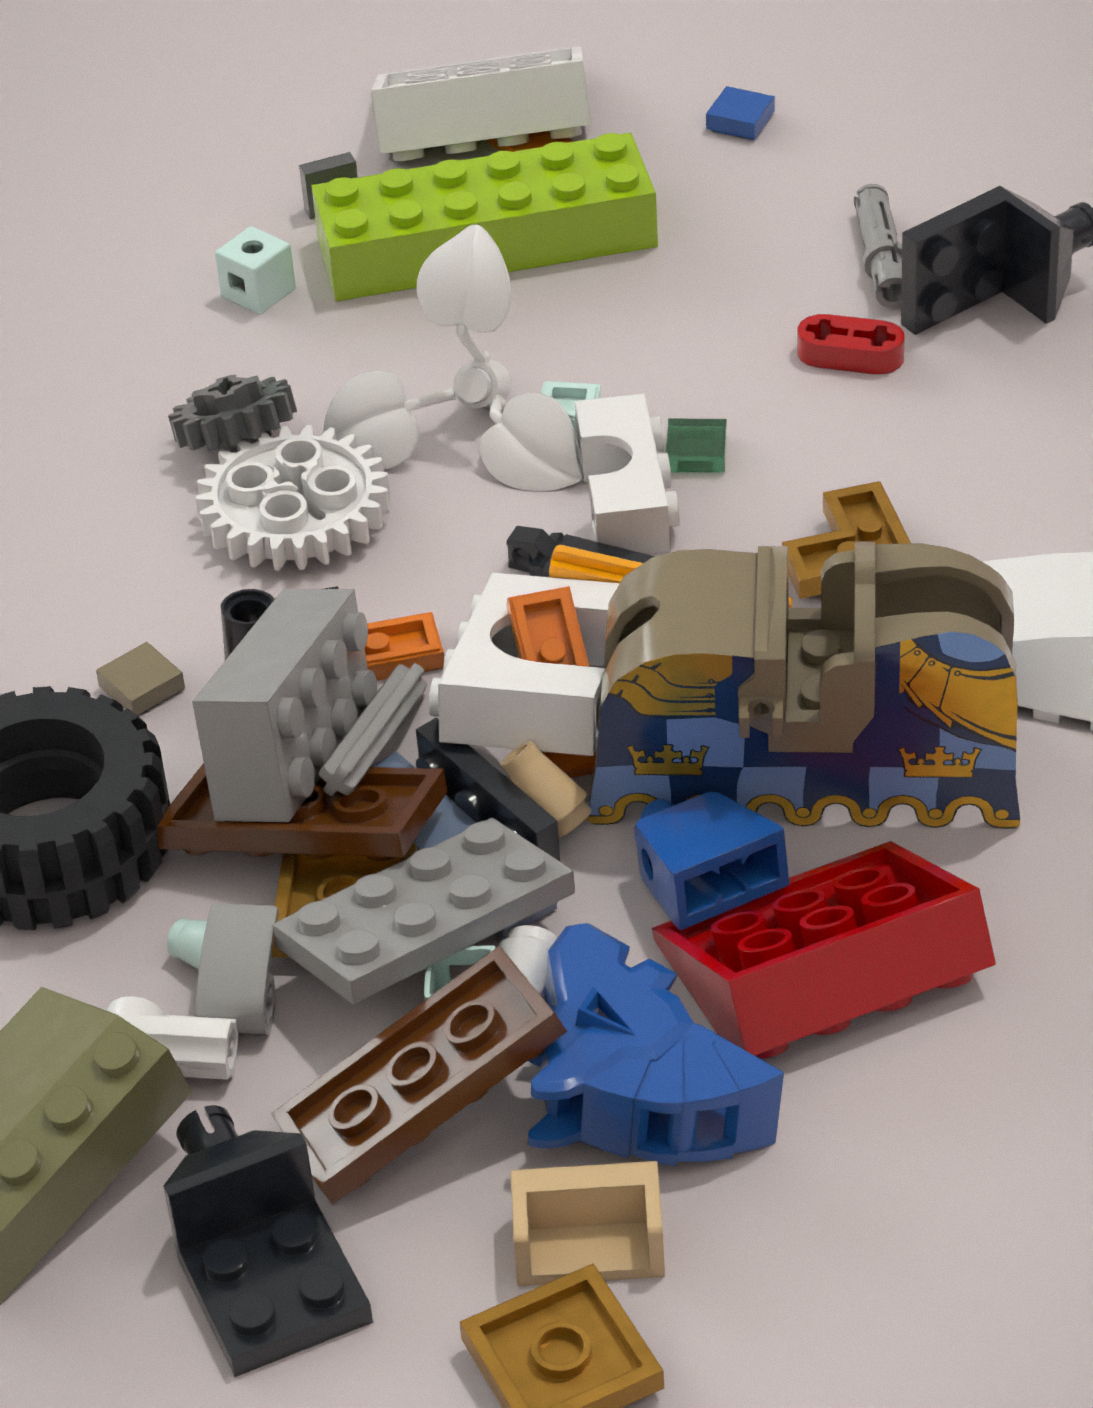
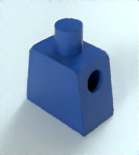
(708, 856)

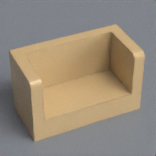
(587, 1217)

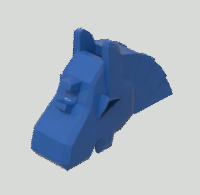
(637, 1066)

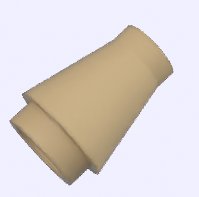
(547, 786)

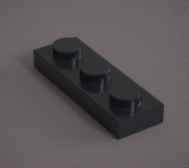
(485, 791)

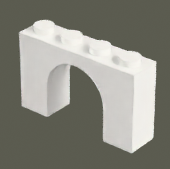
(505, 700)

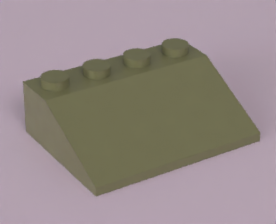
(73, 1112)

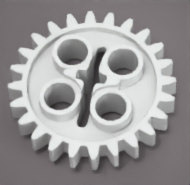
(293, 497)

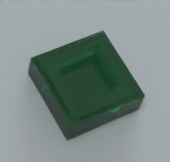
(696, 444)

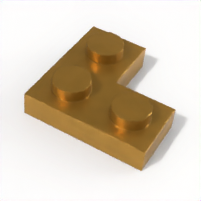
(853, 515)

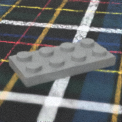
(422, 909)

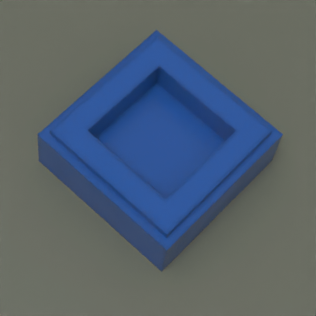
(740, 112)

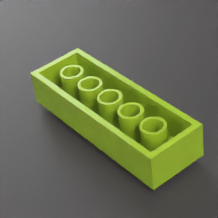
(533, 202)

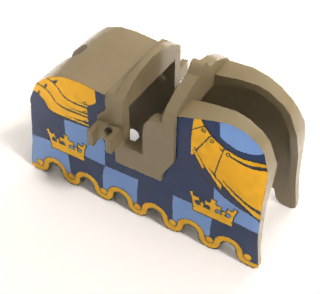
(856, 704)

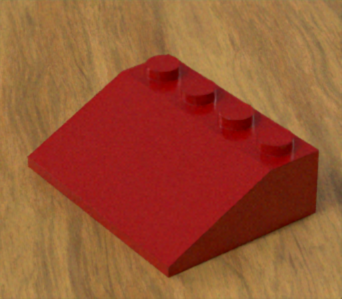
(831, 948)

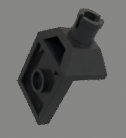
(989, 249)
(258, 1243)

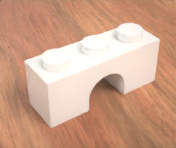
(626, 474)

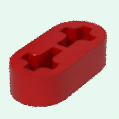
(850, 344)

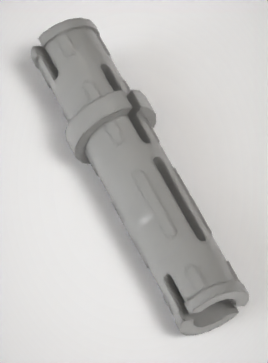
(883, 251)

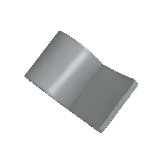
(235, 967)

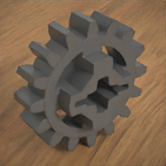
(232, 411)

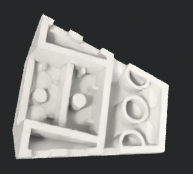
(1052, 633)

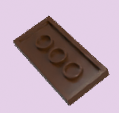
(372, 821)
(419, 1073)

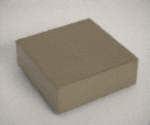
(140, 678)

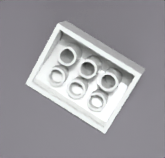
(481, 102)

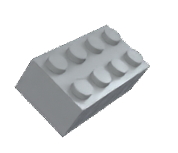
(283, 704)

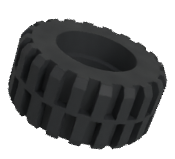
(105, 841)

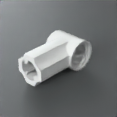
(198, 1044)

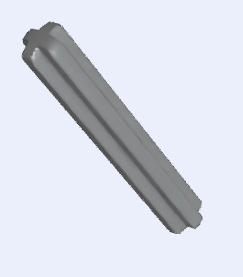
(373, 730)

